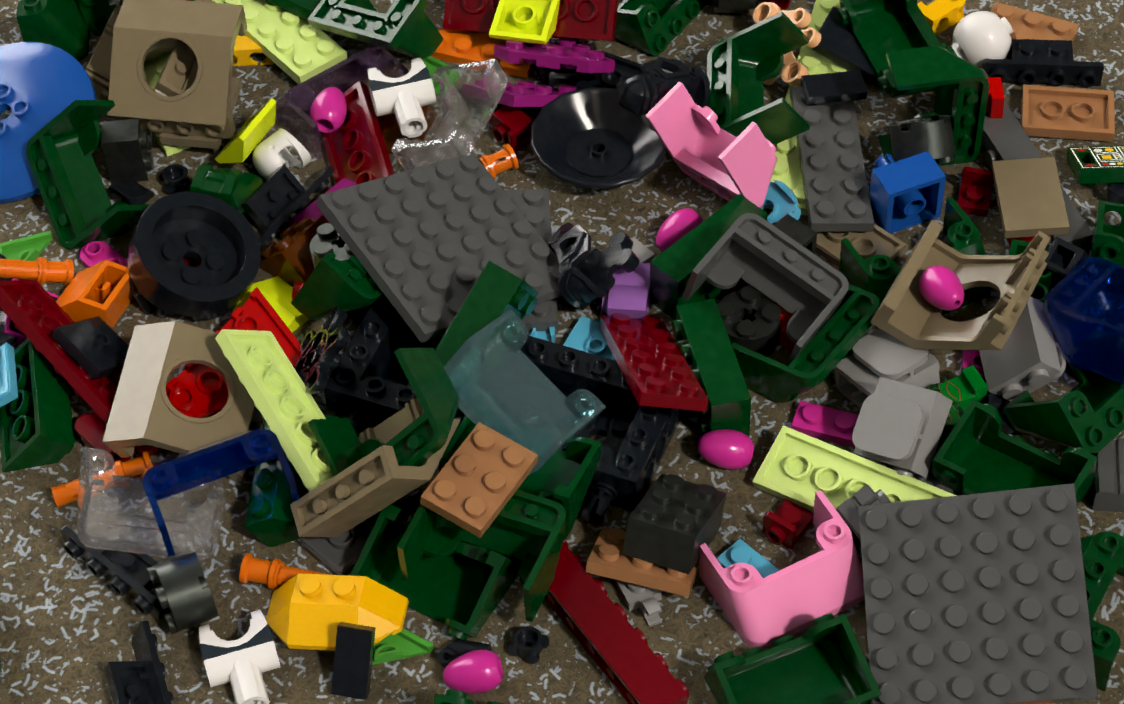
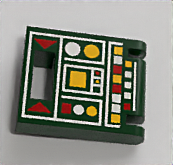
(1097, 164)

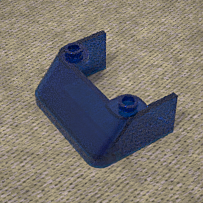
(1089, 317)
(212, 463)

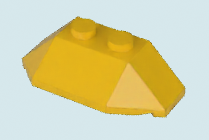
(312, 605)

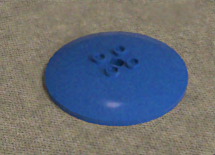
(36, 87)

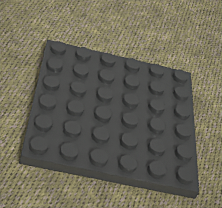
(433, 233)
(978, 599)

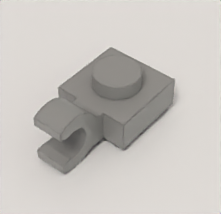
(643, 598)

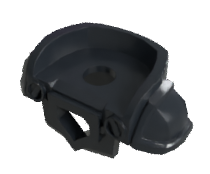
(644, 91)
(588, 273)

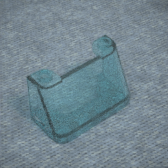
(512, 395)

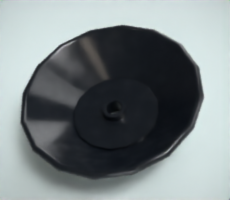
(594, 140)

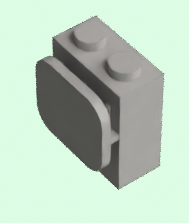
(885, 357)
(1028, 358)
(901, 426)

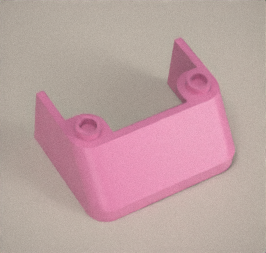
(710, 154)
(794, 595)

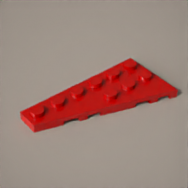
(201, 389)

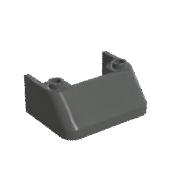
(777, 269)

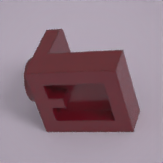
(975, 191)
(786, 524)

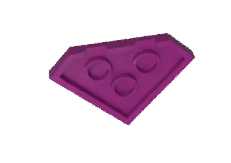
(554, 54)
(531, 95)

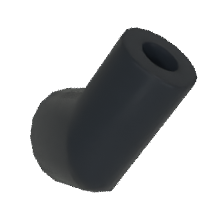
(459, 648)

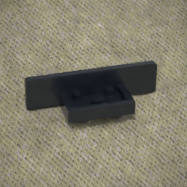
(1044, 63)
(279, 197)
(124, 570)
(141, 679)

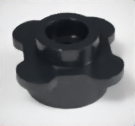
(175, 178)
(528, 635)

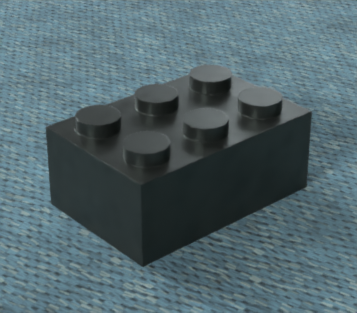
(674, 523)

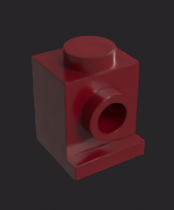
(511, 127)

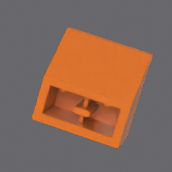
(98, 291)

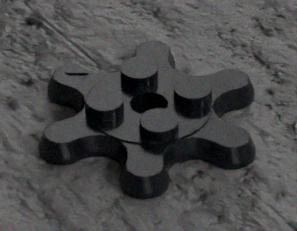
(321, 352)

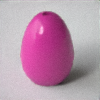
(329, 110)
(676, 227)
(941, 288)
(726, 448)
(474, 672)

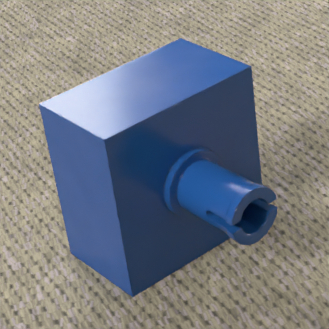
(906, 191)

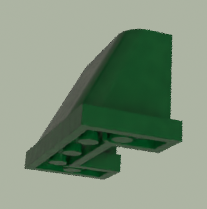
(401, 29)

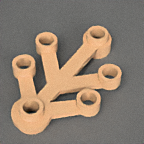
(793, 69)

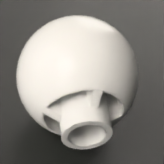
(982, 37)

